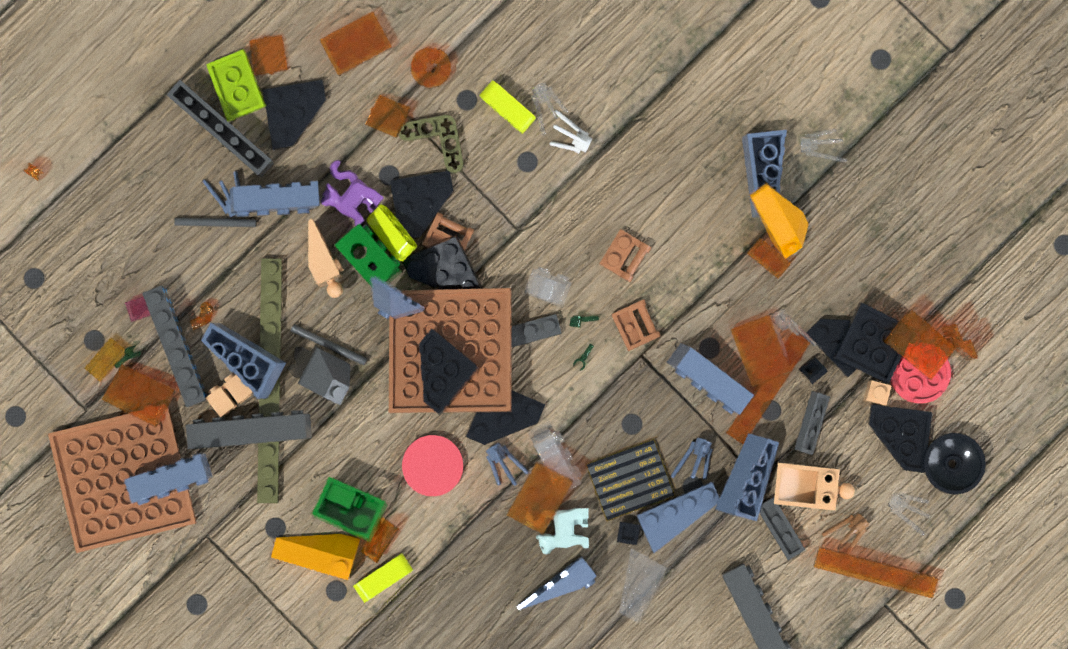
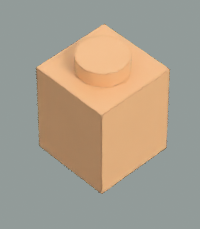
(877, 393)

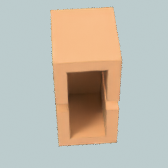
(220, 399)

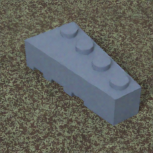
(763, 160)
(274, 199)
(251, 363)
(710, 379)
(168, 478)
(749, 478)
(675, 515)

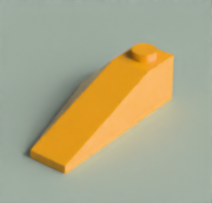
(781, 219)
(322, 553)

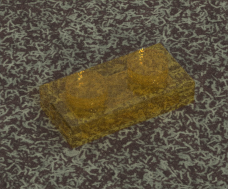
(105, 359)

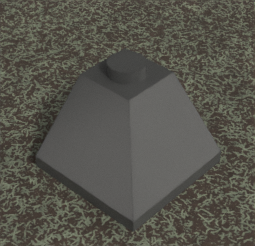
(326, 376)

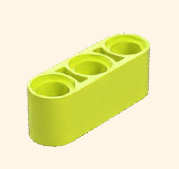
(507, 106)
(391, 232)
(383, 578)

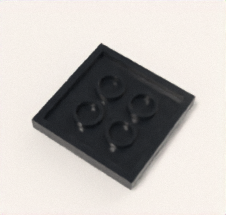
(865, 346)

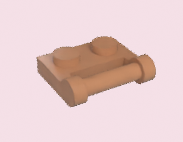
(435, 236)
(619, 252)
(629, 328)

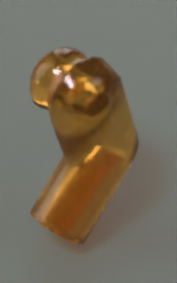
(205, 316)

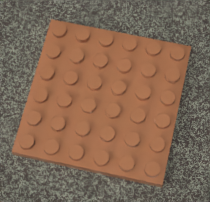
(473, 323)
(92, 472)

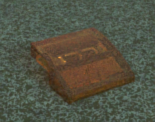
(963, 347)

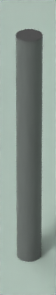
(220, 222)
(328, 344)

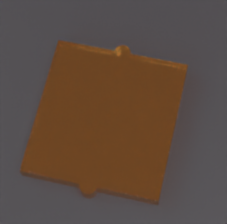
(268, 55)
(388, 116)

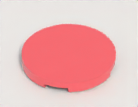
(917, 388)
(432, 465)

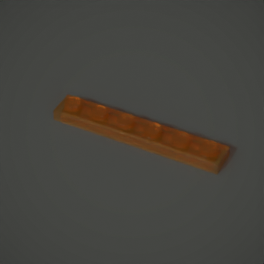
(765, 392)
(875, 572)

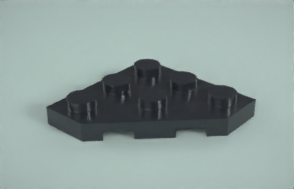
(292, 110)
(420, 199)
(443, 266)
(828, 335)
(443, 371)
(495, 425)
(902, 433)

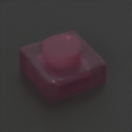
(137, 309)

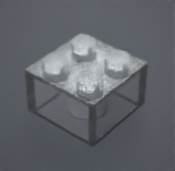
(548, 287)

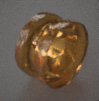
(33, 171)

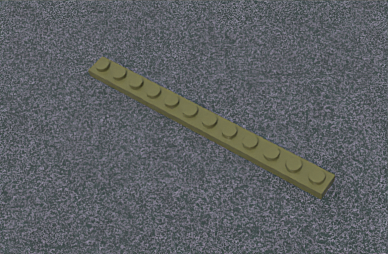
(270, 341)

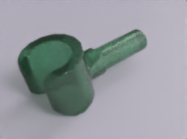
(575, 321)
(129, 354)
(584, 356)

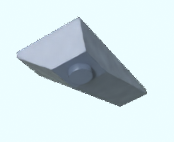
(392, 302)
(570, 579)

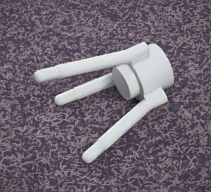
(581, 139)

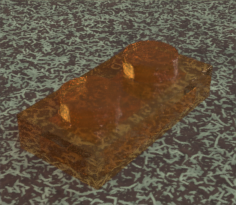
(768, 258)
(382, 538)

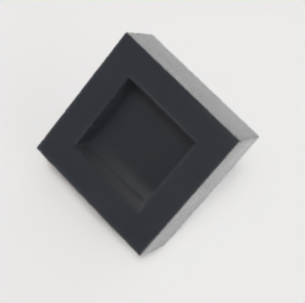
(813, 370)
(628, 533)

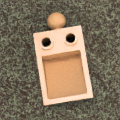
(322, 263)
(807, 486)

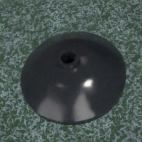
(968, 467)

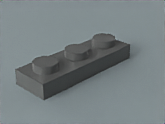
(535, 330)
(812, 423)
(781, 529)

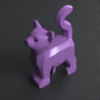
(355, 195)

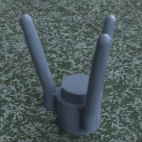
(227, 209)
(701, 449)
(497, 454)

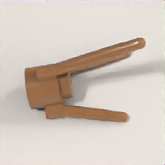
(857, 526)

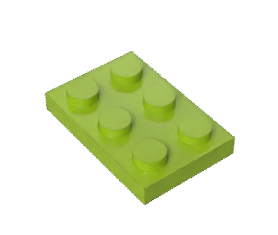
(236, 85)

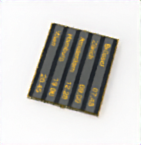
(630, 480)

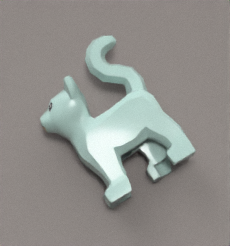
(564, 530)

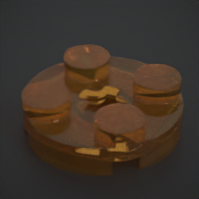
(419, 66)

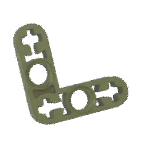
(437, 131)

